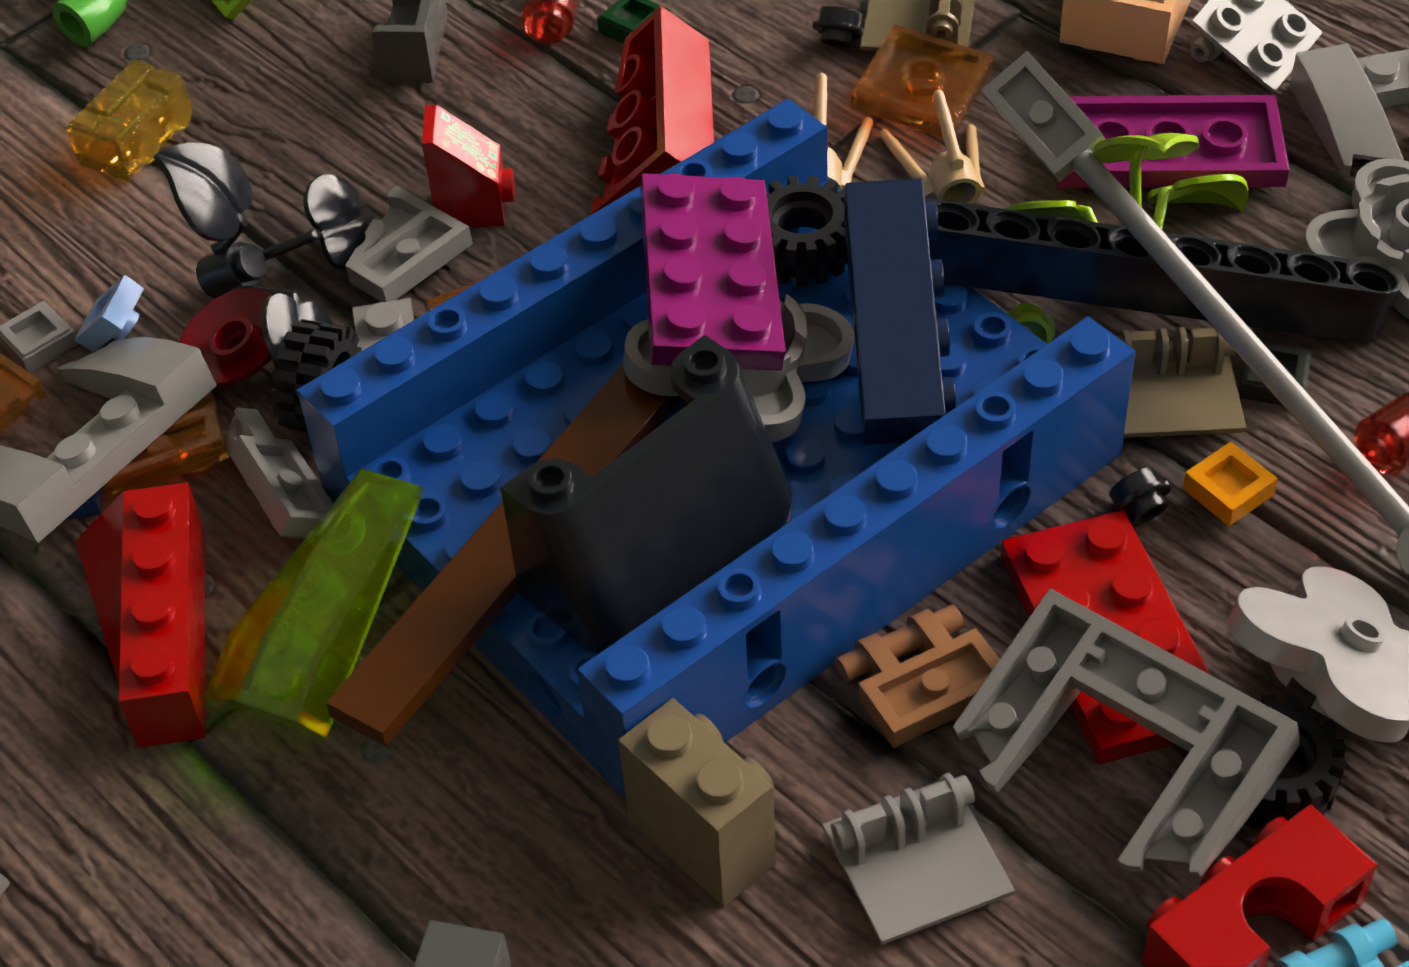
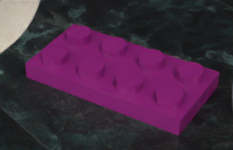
(1233, 133)
(710, 268)

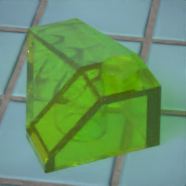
(317, 609)

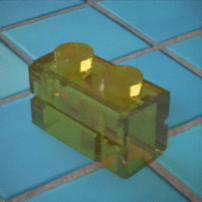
(130, 120)

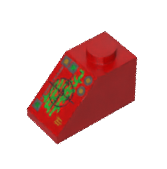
(465, 170)

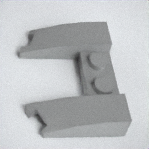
(1347, 100)
(149, 390)
(1230, 737)

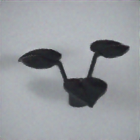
(211, 196)

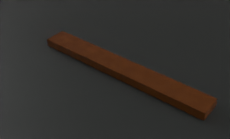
(480, 577)

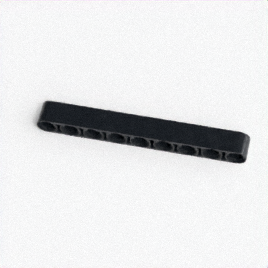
(1112, 269)

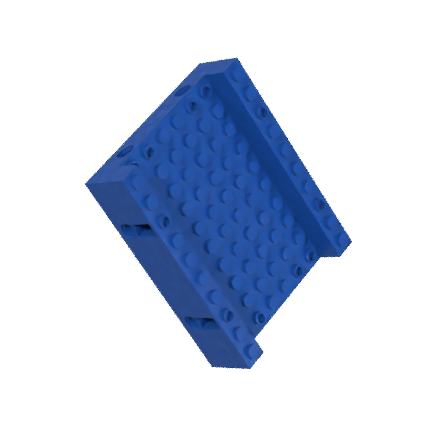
(872, 527)

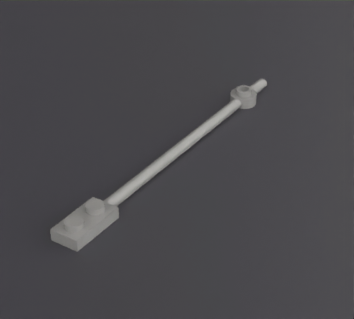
(1065, 142)

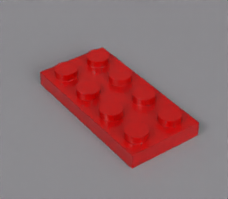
(1110, 573)

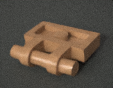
(927, 688)

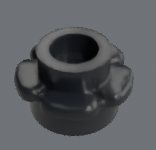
(838, 26)
(1140, 495)

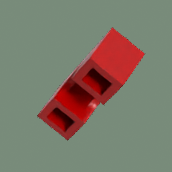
(1294, 872)

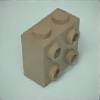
(699, 800)

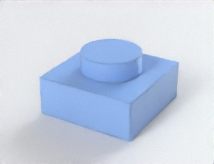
(111, 315)

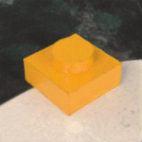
(1230, 483)

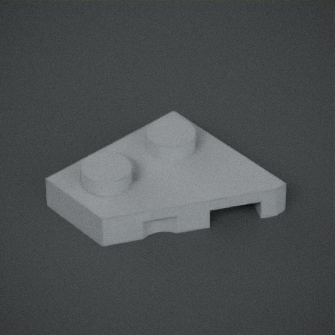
(405, 247)

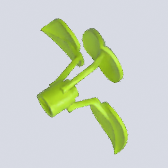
(1216, 189)

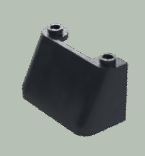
(658, 517)

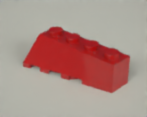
(662, 106)
(150, 600)

